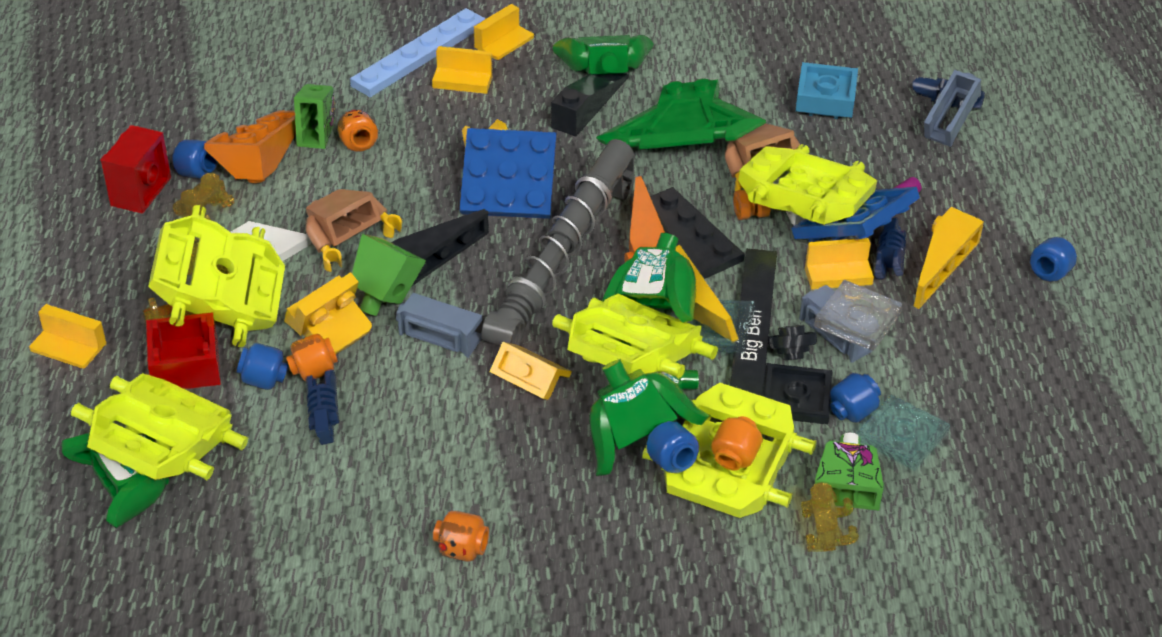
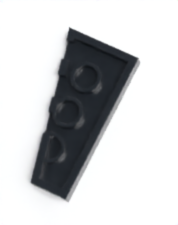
(697, 236)

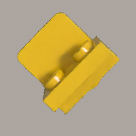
(331, 313)

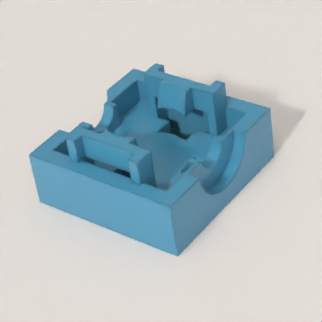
(826, 90)

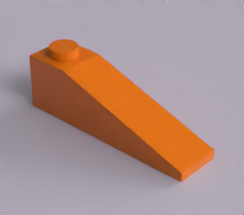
(644, 222)

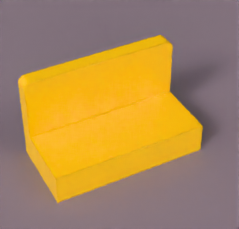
(501, 33)
(463, 70)
(837, 261)
(68, 337)
(527, 370)

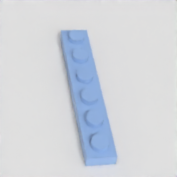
(415, 53)

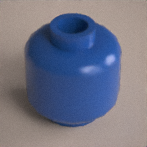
(192, 159)
(1053, 259)
(262, 366)
(855, 397)
(672, 447)

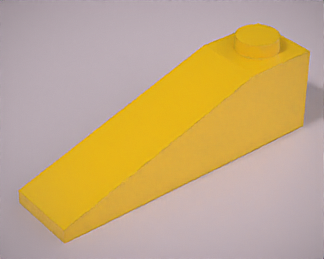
(952, 241)
(709, 308)

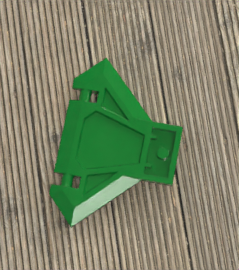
(685, 116)

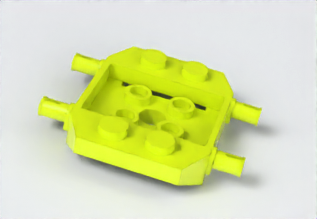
(811, 189)
(241, 299)
(654, 336)
(166, 413)
(749, 488)

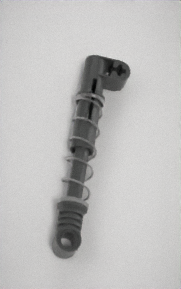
(608, 178)

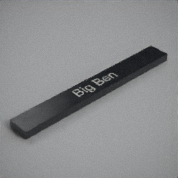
(757, 286)

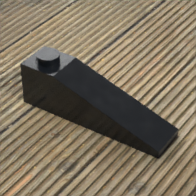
(582, 101)
(445, 240)

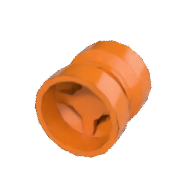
(745, 208)

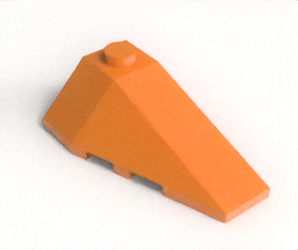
(255, 148)

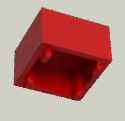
(136, 168)
(184, 353)

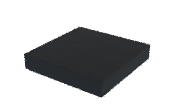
(801, 388)

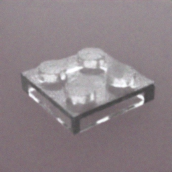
(858, 315)

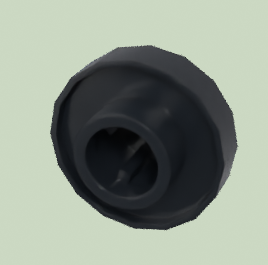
(792, 341)

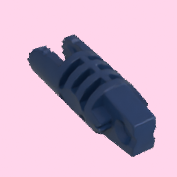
(933, 88)
(890, 249)
(323, 406)

